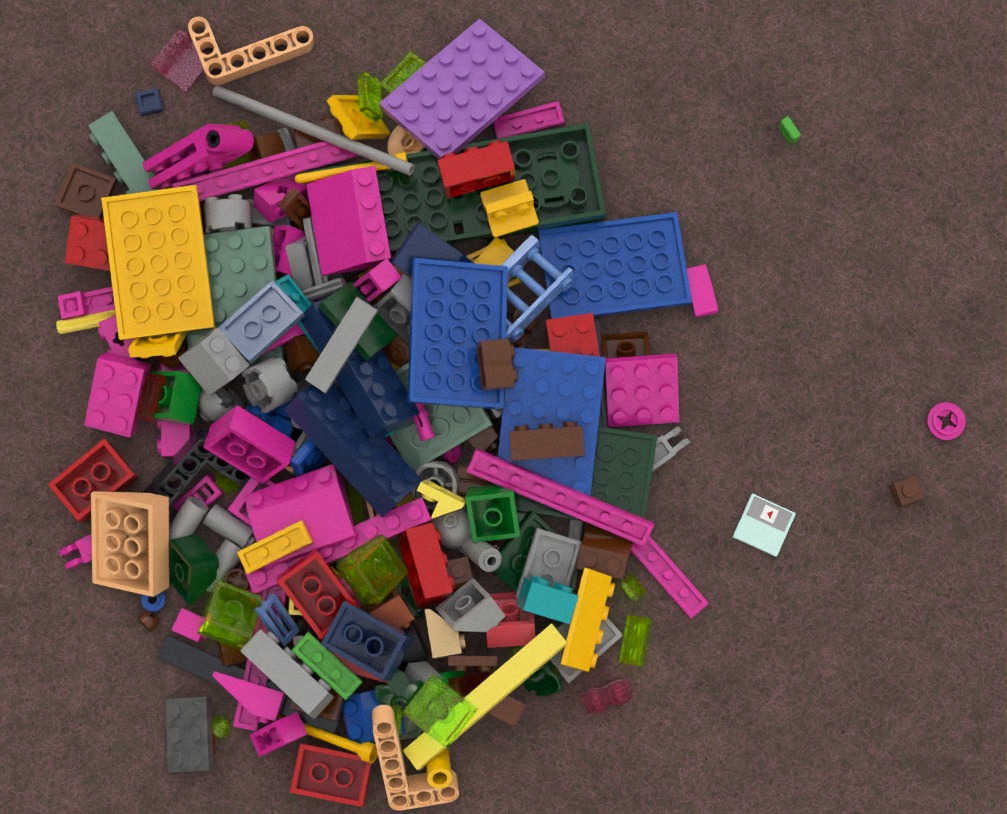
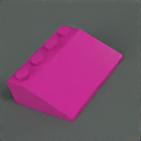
(348, 221)
(313, 497)

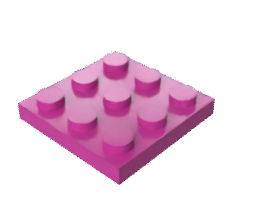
(642, 390)

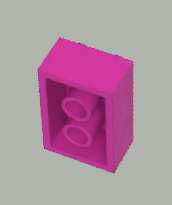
(116, 394)
(249, 444)

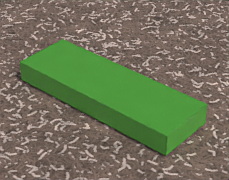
(327, 666)

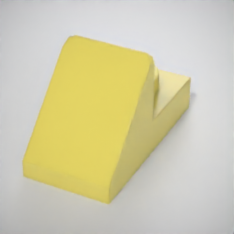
(446, 499)

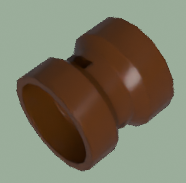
(236, 578)

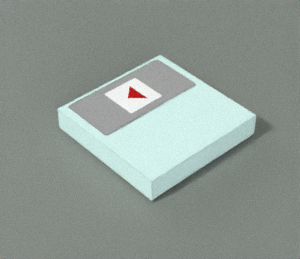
(764, 525)

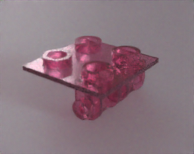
(179, 61)
(615, 693)

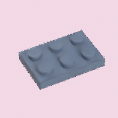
(261, 321)

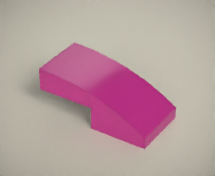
(701, 291)

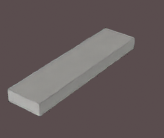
(341, 344)

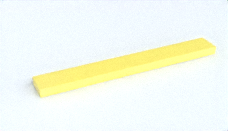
(495, 689)

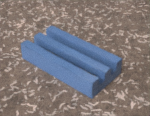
(260, 611)

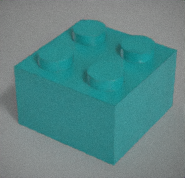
(547, 600)

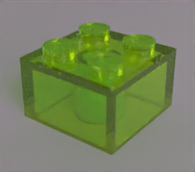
(229, 615)

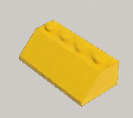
(586, 620)

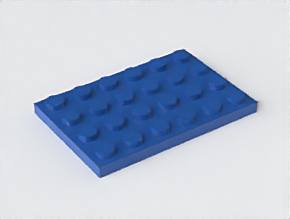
(618, 265)
(449, 314)
(555, 391)

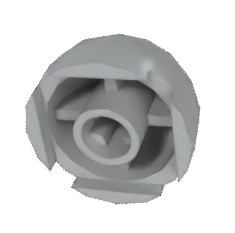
(217, 404)
(440, 474)
(453, 528)

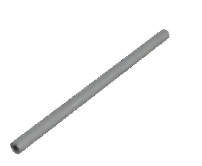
(314, 130)

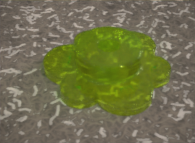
(225, 483)

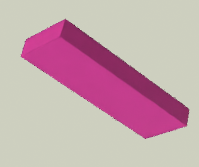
(529, 120)

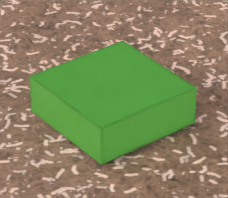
(789, 130)

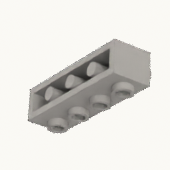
(287, 674)

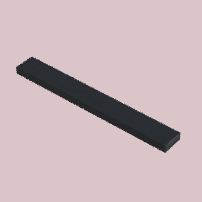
(205, 664)

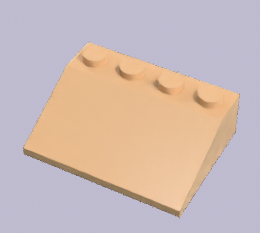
(130, 541)

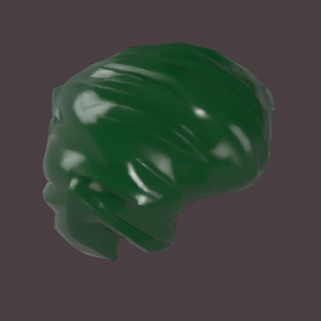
(545, 680)

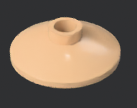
(402, 141)

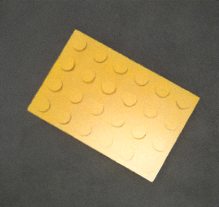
(158, 262)

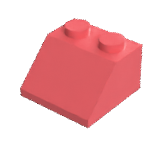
(515, 628)

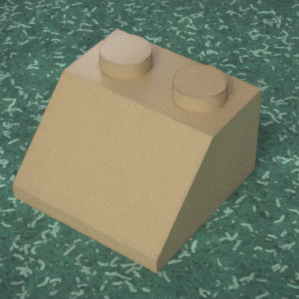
(442, 637)

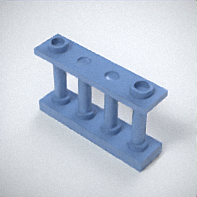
(531, 251)

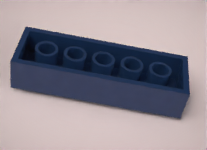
(368, 385)
(366, 463)

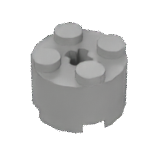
(226, 214)
(269, 384)

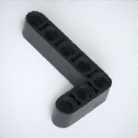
(186, 472)

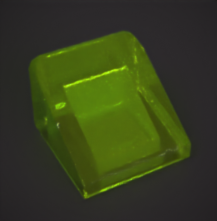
(632, 587)

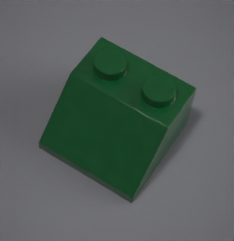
(191, 567)

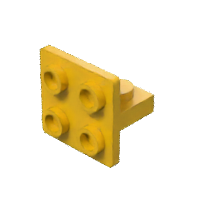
(509, 208)

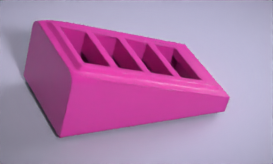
(208, 479)

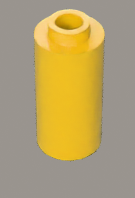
(439, 770)

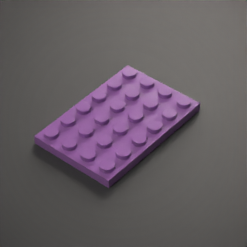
(462, 90)

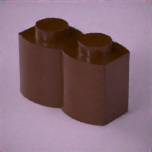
(496, 364)

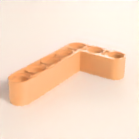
(247, 53)
(402, 790)

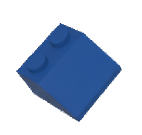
(358, 716)

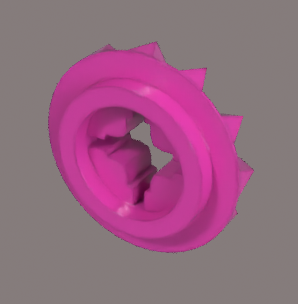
(957, 419)

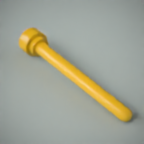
(318, 175)
(366, 751)

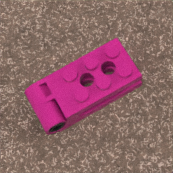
(198, 154)

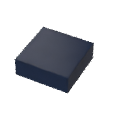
(149, 101)

